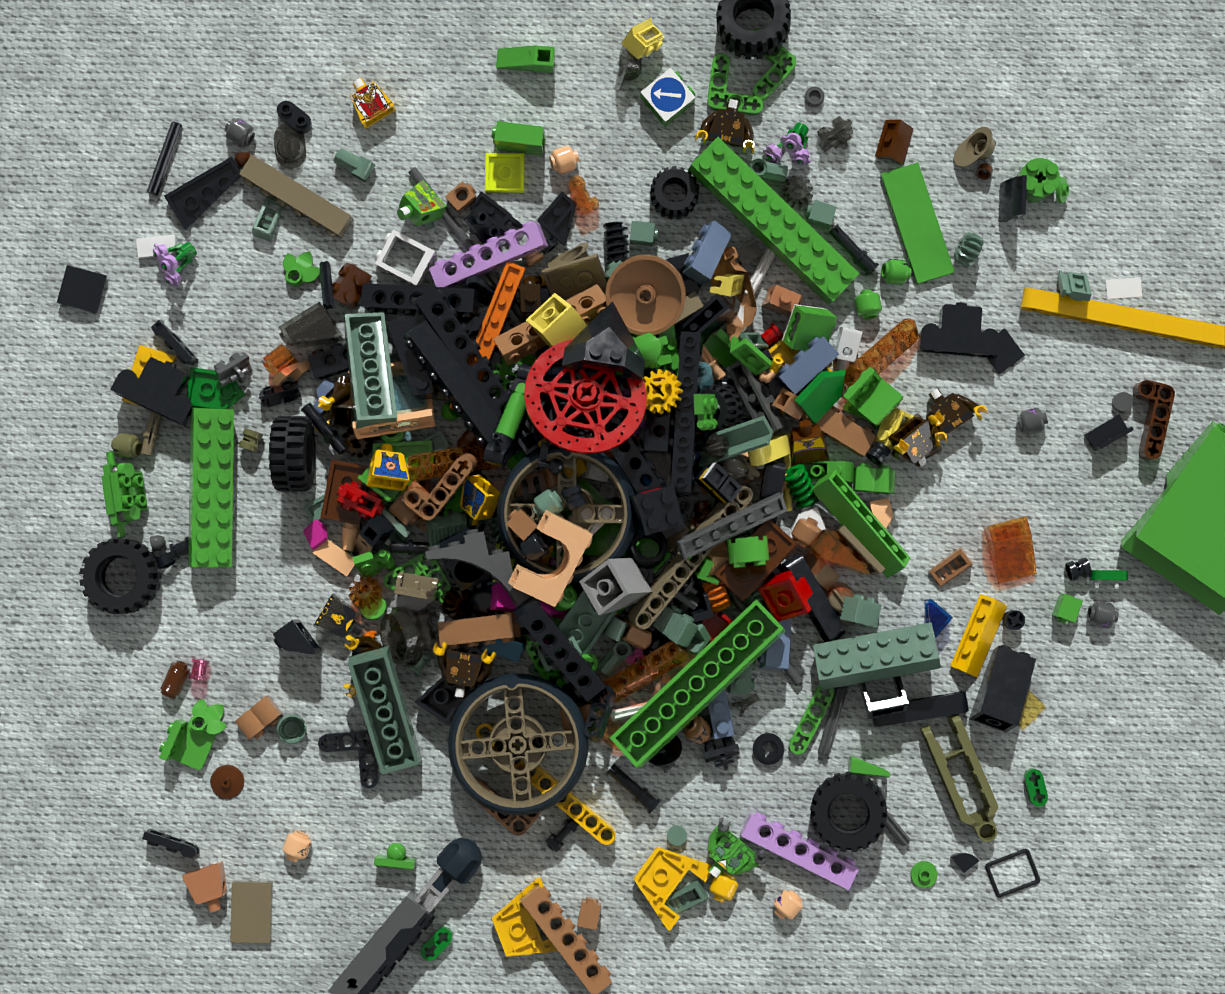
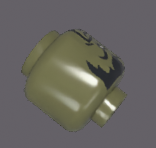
(126, 446)

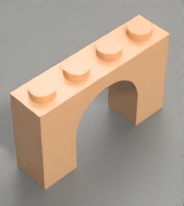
(550, 586)

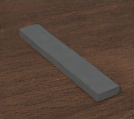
(731, 526)

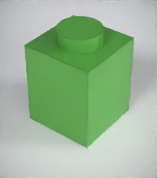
(1067, 609)

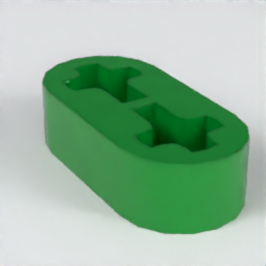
(1120, 575)
(1040, 786)
(440, 946)

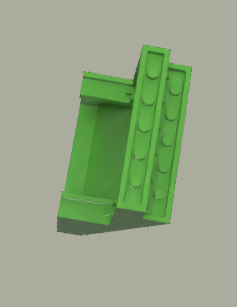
(1186, 524)

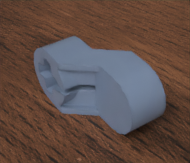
(324, 389)

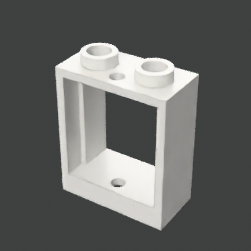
(423, 266)

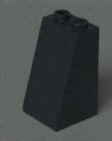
(1003, 689)

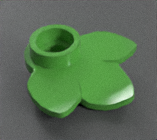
(302, 267)
(209, 716)

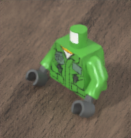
(730, 852)

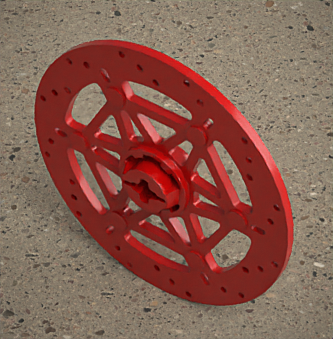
(584, 405)

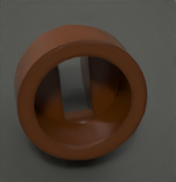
(242, 158)
(982, 175)

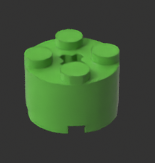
(1047, 174)
(748, 551)

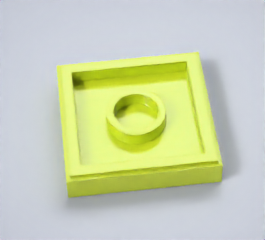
(504, 172)

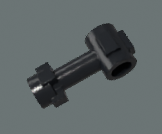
(554, 841)

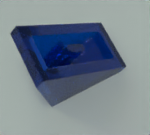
(937, 616)

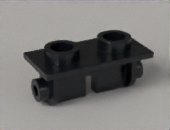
(286, 390)

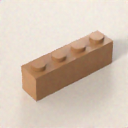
(845, 431)
(478, 629)

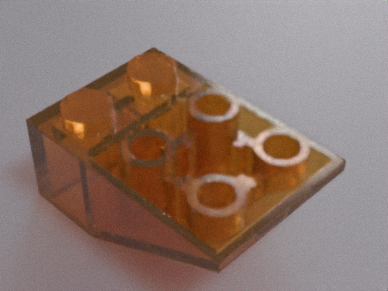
(1011, 549)
(833, 552)

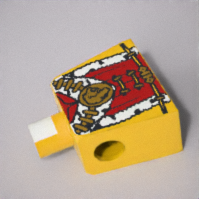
(370, 102)

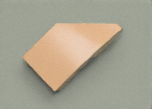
(294, 370)
(882, 511)

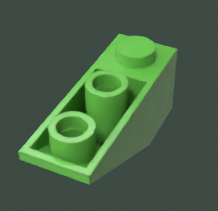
(527, 58)
(819, 469)

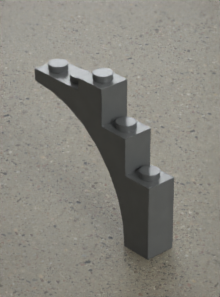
(475, 553)

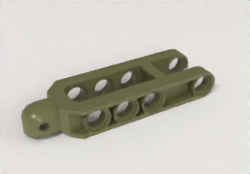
(980, 820)

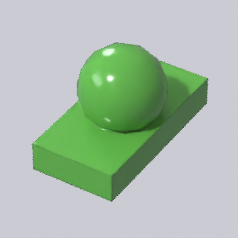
(395, 858)

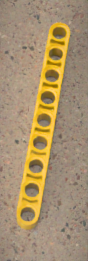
(566, 804)

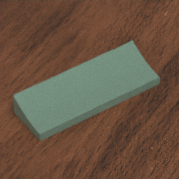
(369, 369)

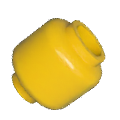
(723, 887)

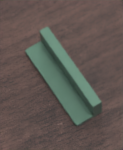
(741, 439)

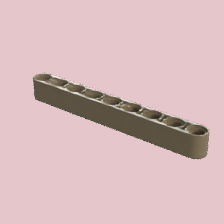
(687, 567)

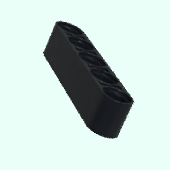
(772, 482)
(821, 611)
(927, 708)

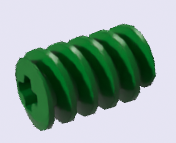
(800, 486)

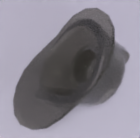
(629, 68)
(289, 147)

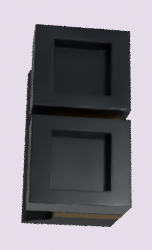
(718, 483)

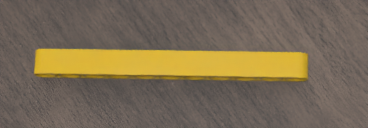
(1124, 318)

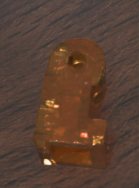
(580, 195)

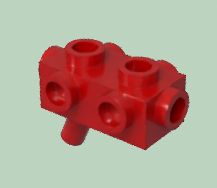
(354, 497)

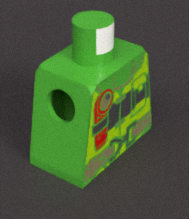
(421, 205)

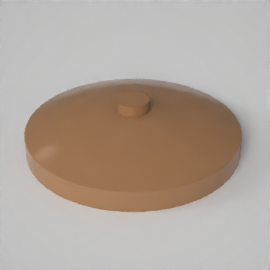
(647, 294)

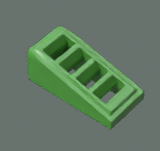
(862, 767)

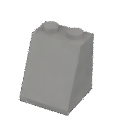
(615, 585)

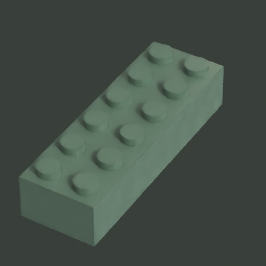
(876, 656)
(384, 710)

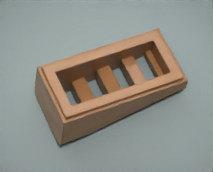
(946, 561)

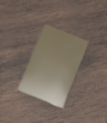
(575, 277)
(861, 552)
(251, 912)

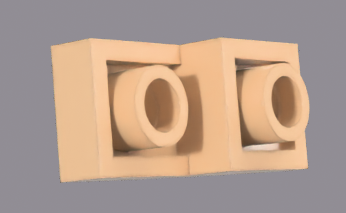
(335, 557)

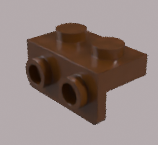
(349, 285)

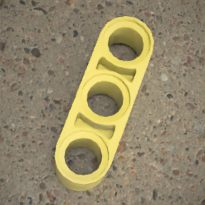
(777, 448)

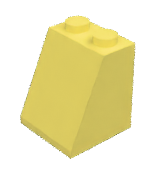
(556, 321)

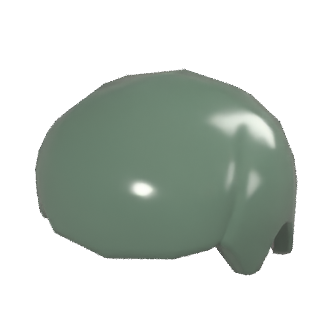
(291, 729)

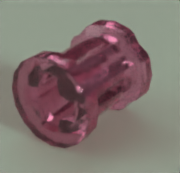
(199, 669)

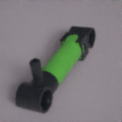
(499, 449)

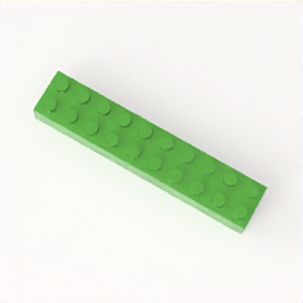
(773, 221)
(697, 684)

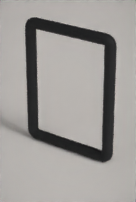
(1019, 887)

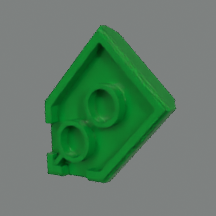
(206, 391)
(821, 394)

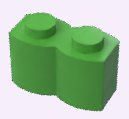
(874, 480)

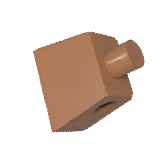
(781, 300)
(207, 885)

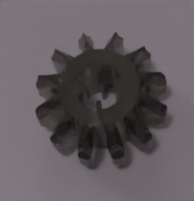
(800, 185)

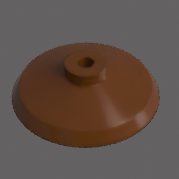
(227, 782)

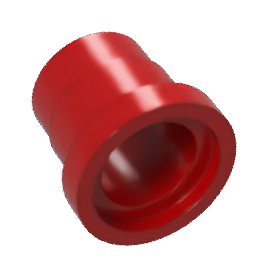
(772, 334)

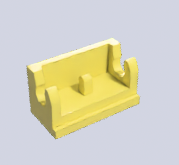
(730, 285)

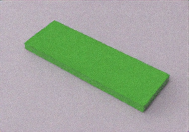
(917, 223)

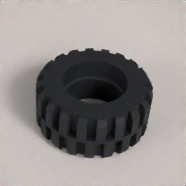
(753, 42)
(292, 454)
(95, 571)
(840, 837)

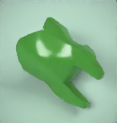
(651, 351)

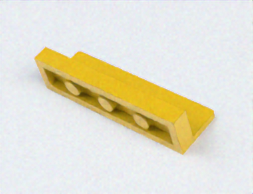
(978, 635)

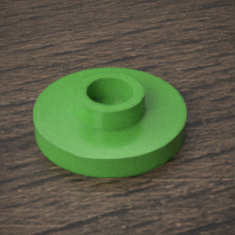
(1062, 190)
(376, 611)
(924, 874)

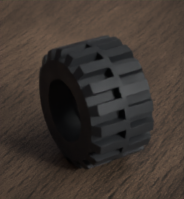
(674, 176)
(729, 406)

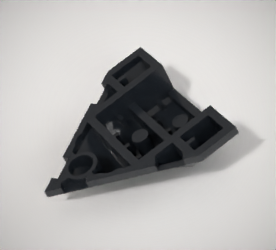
(605, 344)

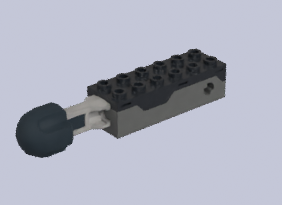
(403, 927)

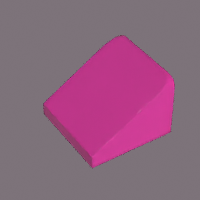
(316, 534)

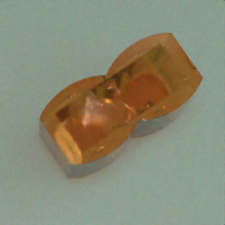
(279, 359)

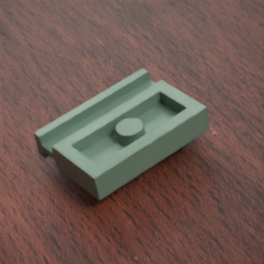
(1074, 285)

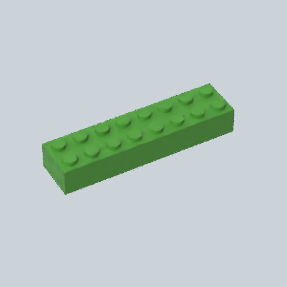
(211, 488)

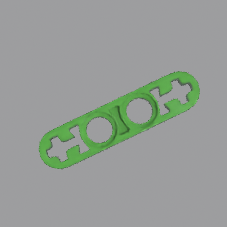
(808, 717)

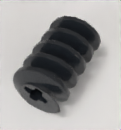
(615, 243)

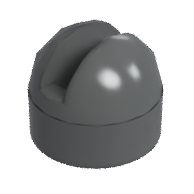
(157, 542)

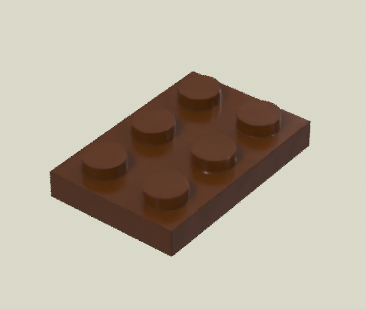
(339, 474)

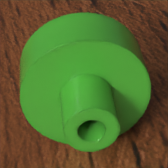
(448, 413)

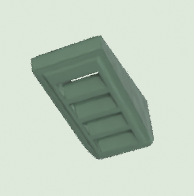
(257, 230)
(756, 339)
(682, 891)

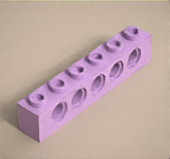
(535, 242)
(843, 877)

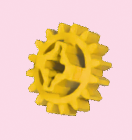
(668, 387)

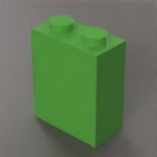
(519, 138)

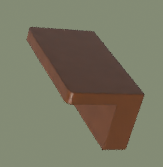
(894, 141)

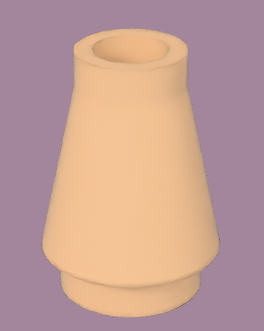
(350, 534)

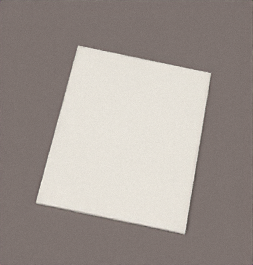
(1124, 288)

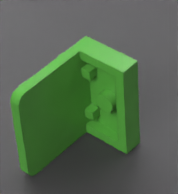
(873, 396)
(185, 745)

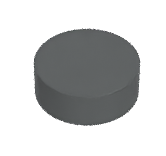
(814, 96)
(1122, 402)

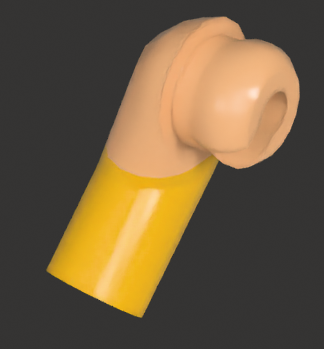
(773, 370)

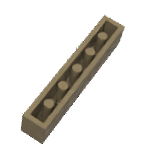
(296, 196)

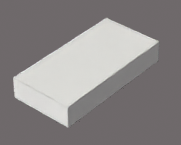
(146, 245)

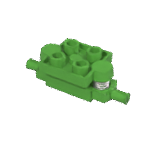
(123, 493)

